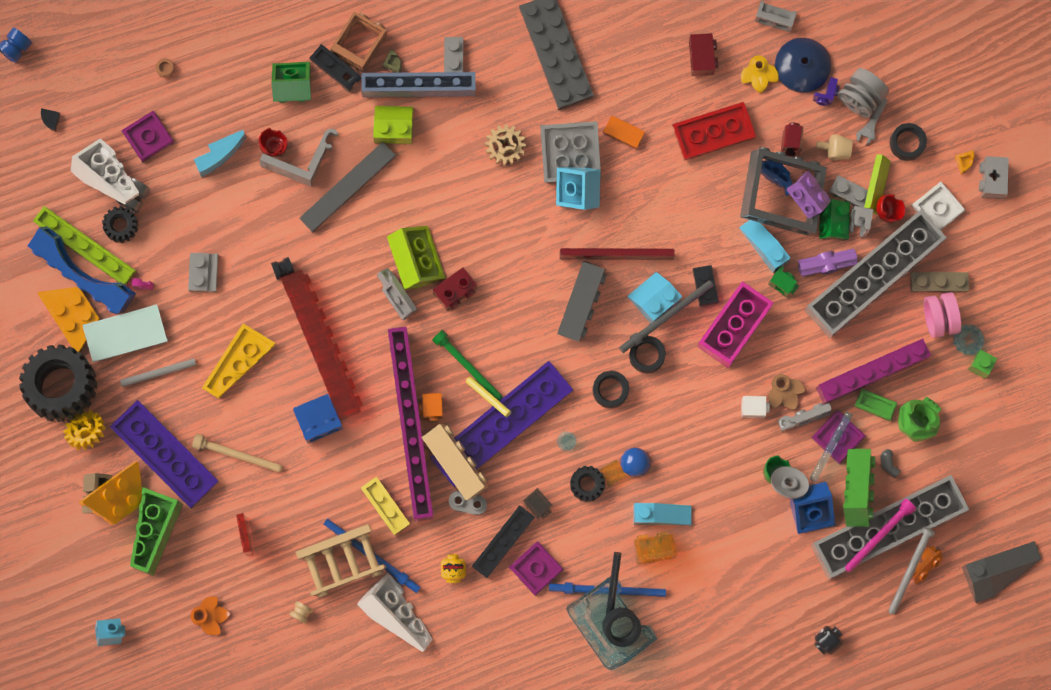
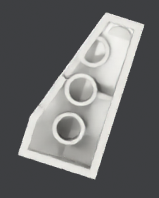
(101, 170)
(390, 609)

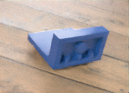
(317, 418)

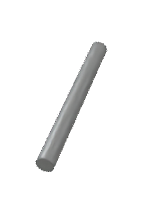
(158, 372)

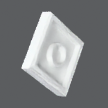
(939, 206)

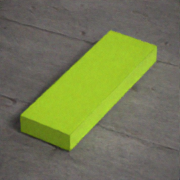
(877, 182)

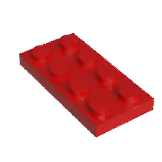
(714, 131)

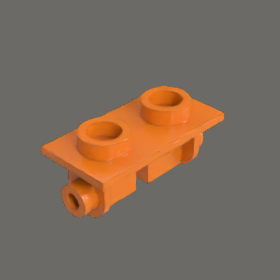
(931, 559)

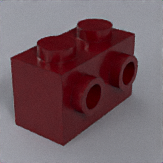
(702, 54)
(455, 289)

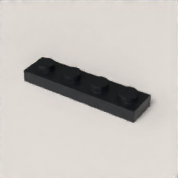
(503, 541)

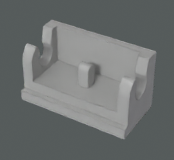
(775, 17)
(862, 218)

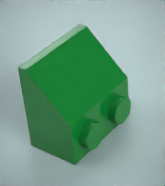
(291, 82)

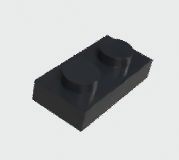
(701, 276)

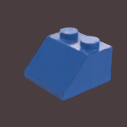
(813, 509)

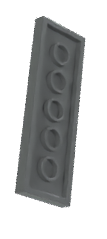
(556, 52)

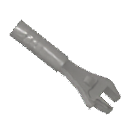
(868, 130)

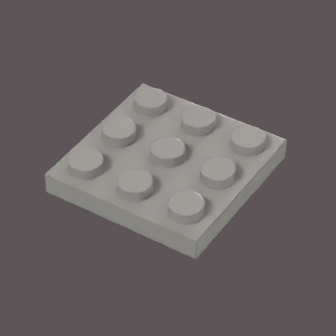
(569, 147)

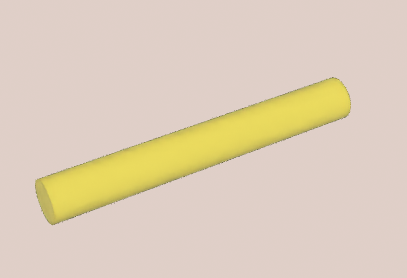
(487, 396)

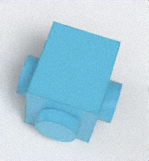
(109, 632)

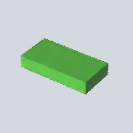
(875, 404)

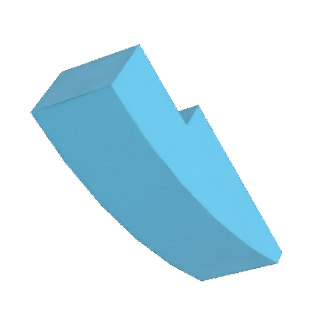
(220, 153)

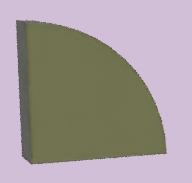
(392, 62)

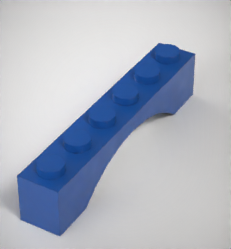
(51, 248)

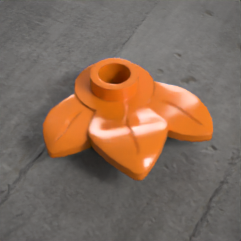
(212, 615)

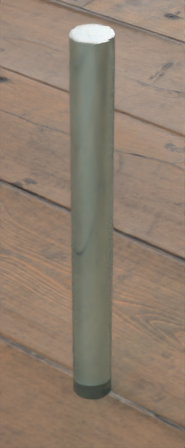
(831, 446)

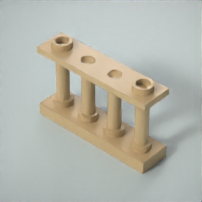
(326, 548)

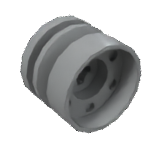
(863, 92)

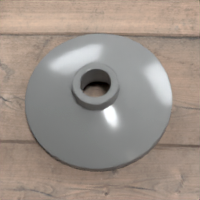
(789, 482)

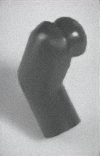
(887, 463)

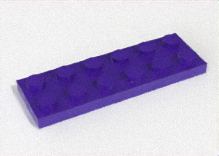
(164, 454)

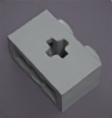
(999, 168)

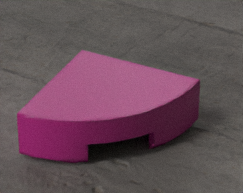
(139, 285)

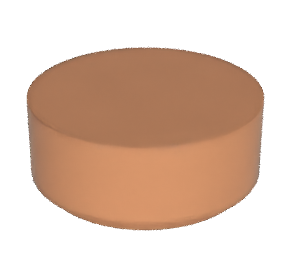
(165, 68)

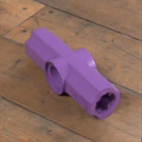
(827, 262)

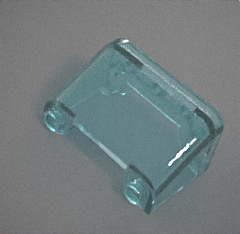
(588, 616)

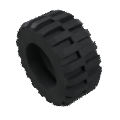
(44, 364)

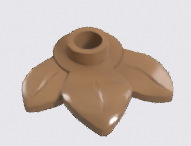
(786, 395)

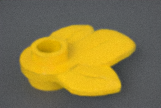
(759, 76)

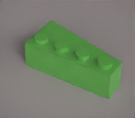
(858, 488)
(153, 529)

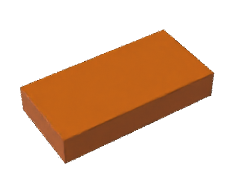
(624, 132)

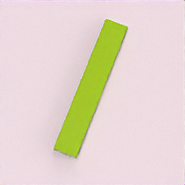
(86, 247)

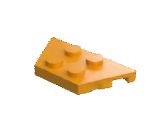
(70, 312)
(116, 496)

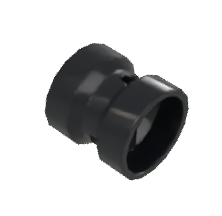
(282, 268)

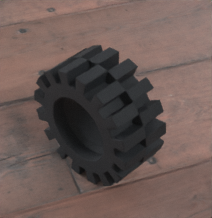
(120, 235)
(590, 472)

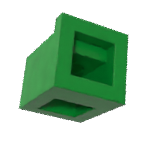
(783, 282)

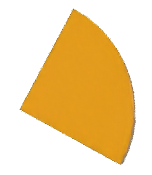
(964, 161)

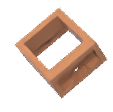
(347, 56)

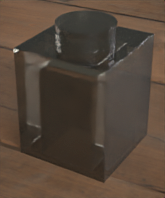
(538, 504)

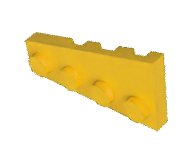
(240, 356)

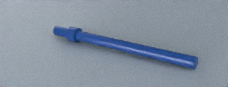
(402, 578)
(569, 588)

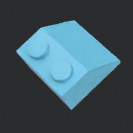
(578, 187)
(655, 297)

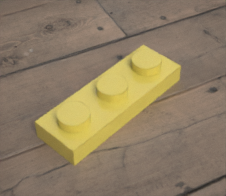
(385, 506)

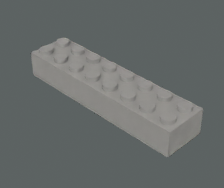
(875, 274)
(934, 507)

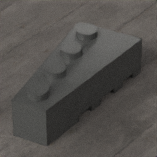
(581, 301)

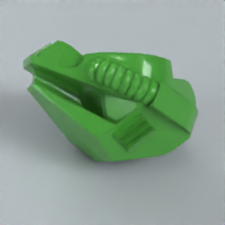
(919, 419)

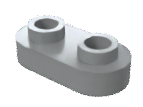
(467, 506)

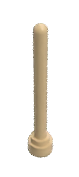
(201, 443)

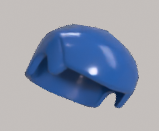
(635, 462)

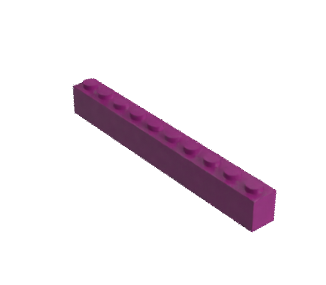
(410, 424)

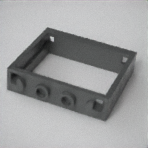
(751, 187)

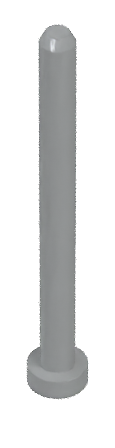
(927, 533)

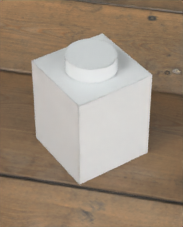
(754, 407)

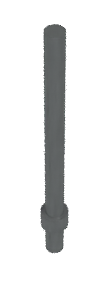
(636, 338)

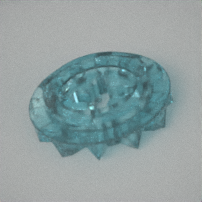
(976, 336)

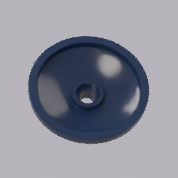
(800, 76)

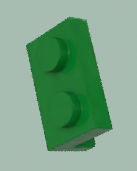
(835, 220)

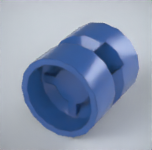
(16, 42)

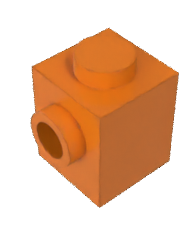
(431, 407)

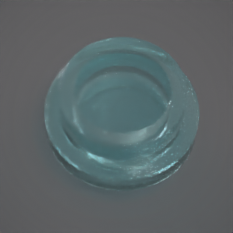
(566, 441)

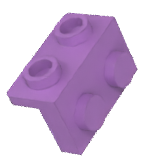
(809, 195)

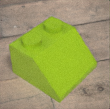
(393, 124)

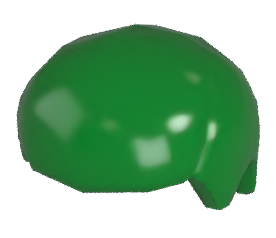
(772, 464)

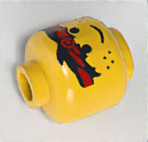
(453, 568)

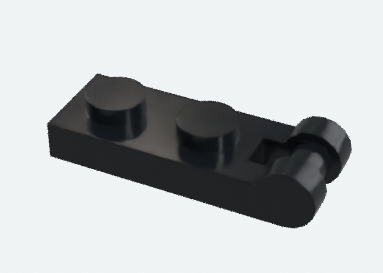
(334, 67)

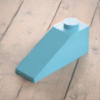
(765, 245)
(661, 514)

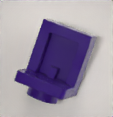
(832, 90)

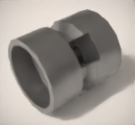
(136, 203)

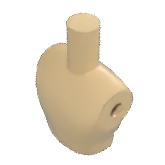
(838, 147)

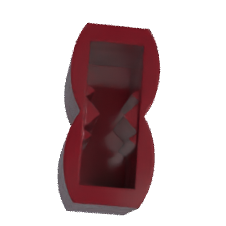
(792, 139)

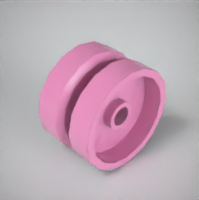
(942, 315)

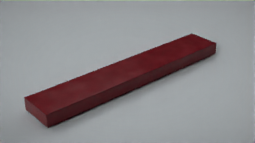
(617, 253)

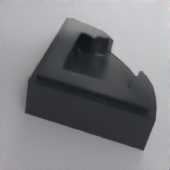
(50, 118)

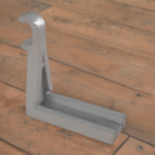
(296, 173)

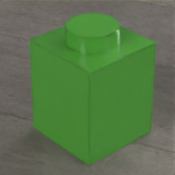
(982, 364)

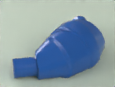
(776, 174)

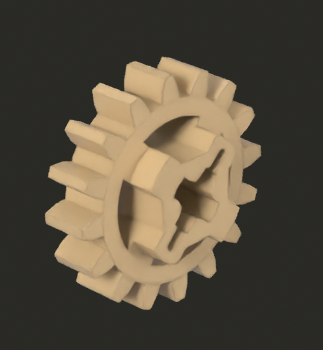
(512, 148)

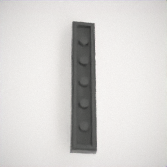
(347, 187)

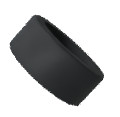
(911, 128)
(650, 368)
(607, 375)
(626, 640)

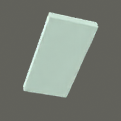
(124, 333)

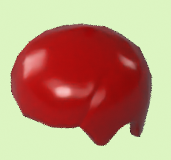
(273, 142)
(890, 208)

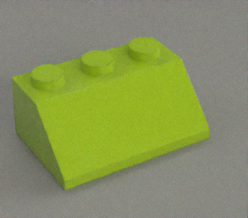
(415, 257)

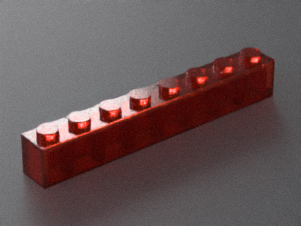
(320, 344)

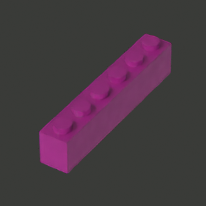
(873, 371)

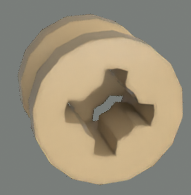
(301, 612)

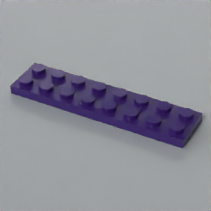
(527, 405)

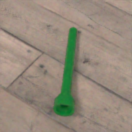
(442, 340)

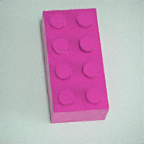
(735, 324)

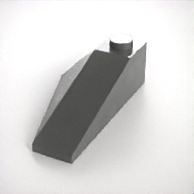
(996, 572)

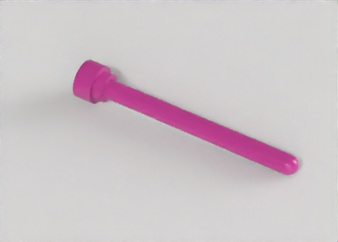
(905, 509)

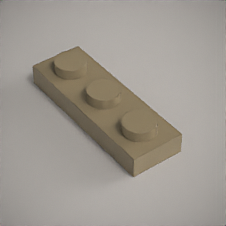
(939, 281)

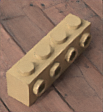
(455, 462)

